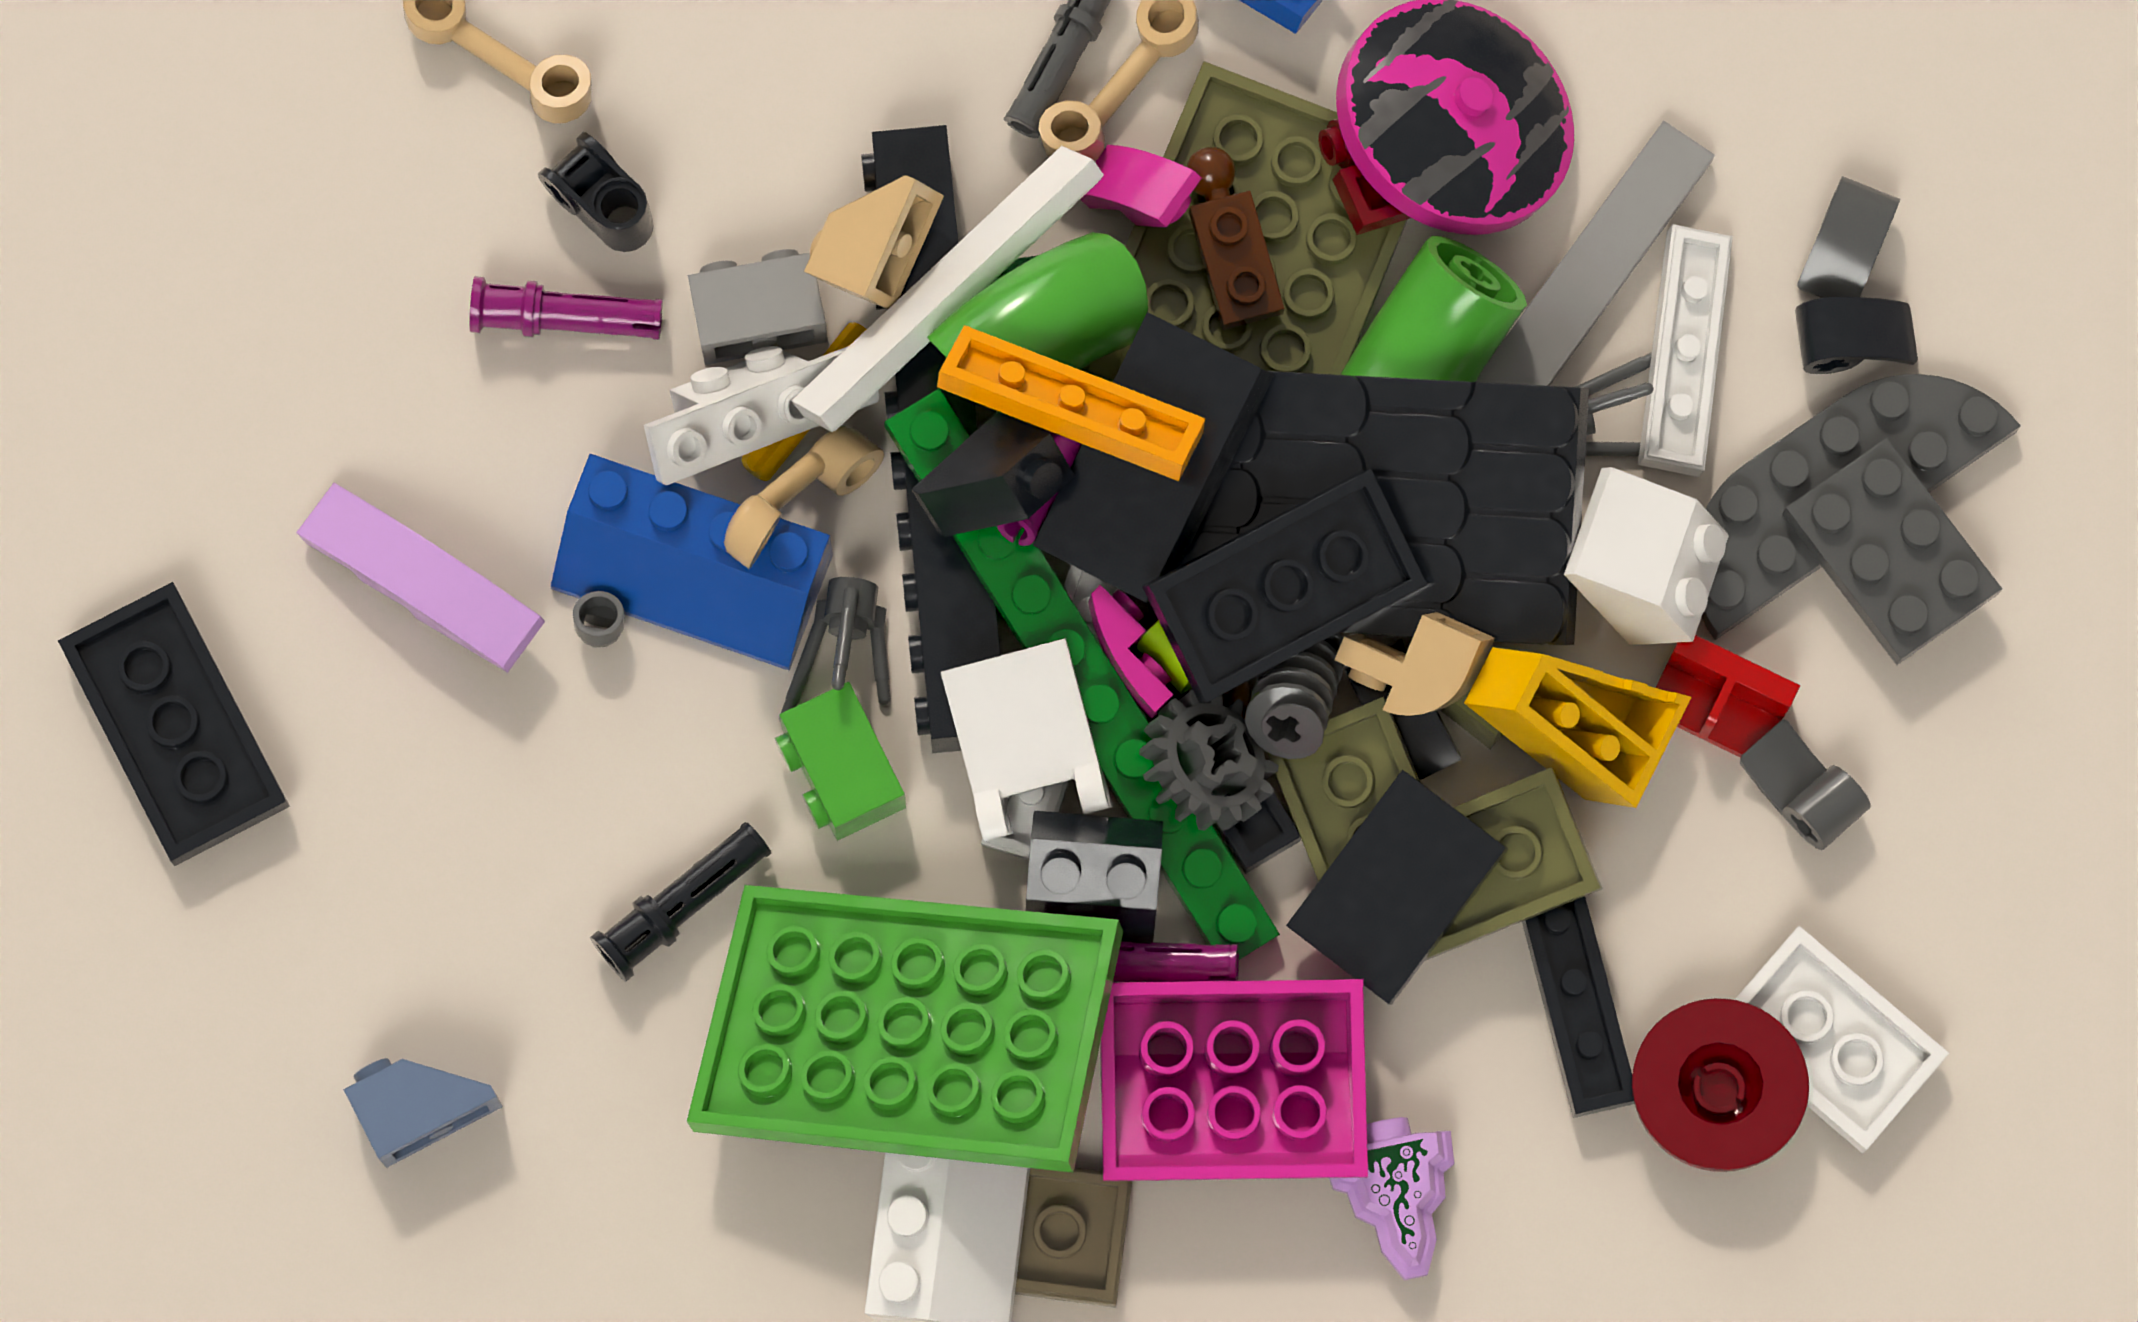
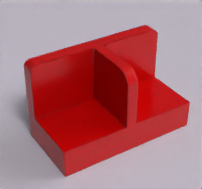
(1730, 696)

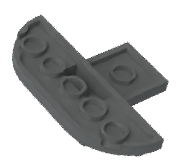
(1858, 502)

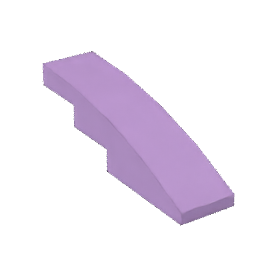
(421, 577)

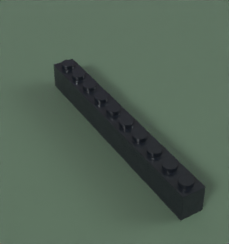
(951, 601)

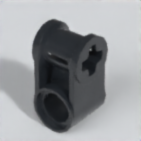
(592, 187)

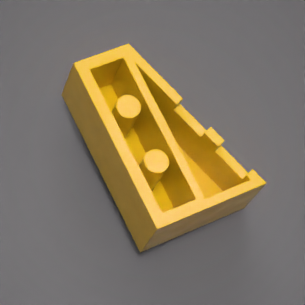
(1583, 723)

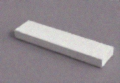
(1685, 350)

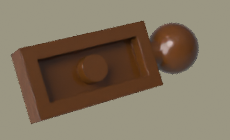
(1232, 244)

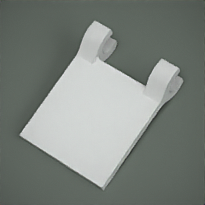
(1023, 730)

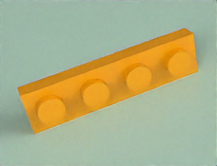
(1071, 403)

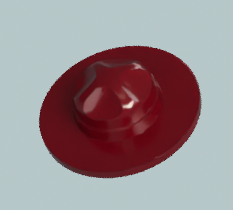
(1720, 1085)

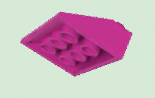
(1234, 1080)

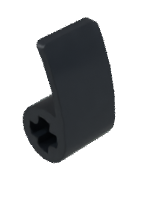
(1846, 330)

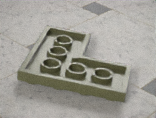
(1531, 817)

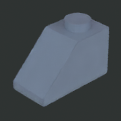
(414, 1106)

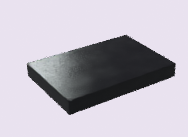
(1397, 887)

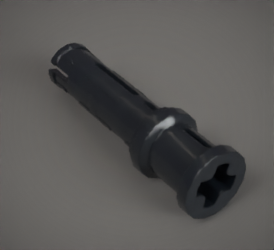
(657, 918)

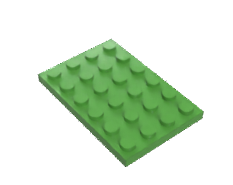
(907, 1027)

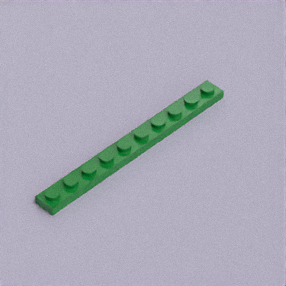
(1043, 612)

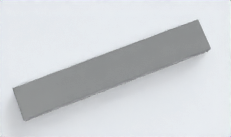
(1600, 260)

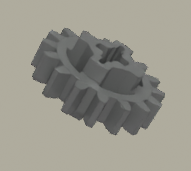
(1207, 760)

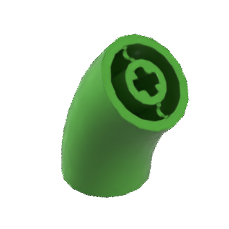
(1060, 304)
(1440, 317)

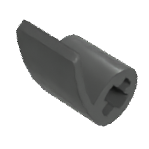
(1848, 240)
(1809, 796)

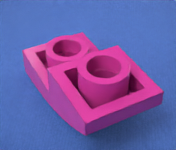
(1142, 186)
(1118, 632)

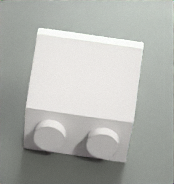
(1646, 558)

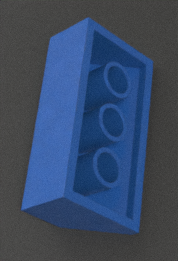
(669, 563)

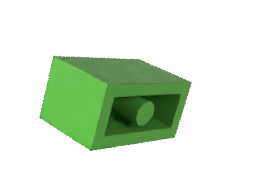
(840, 761)

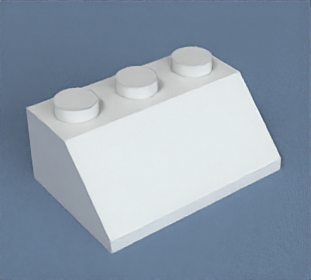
(946, 1240)

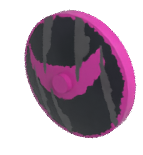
(1455, 116)

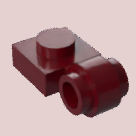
(1361, 201)

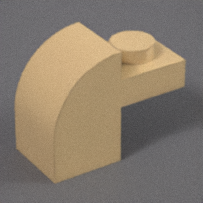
(1433, 672)

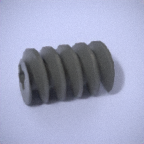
(1294, 701)

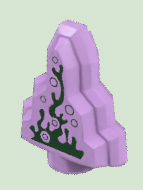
(1401, 1191)

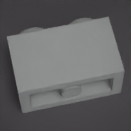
(757, 306)

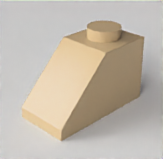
(875, 241)

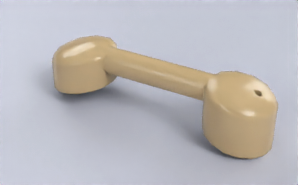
(1165, 31)
(557, 85)
(837, 459)

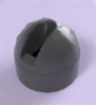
(601, 610)

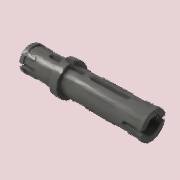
(1074, 28)

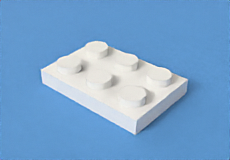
(1855, 1043)

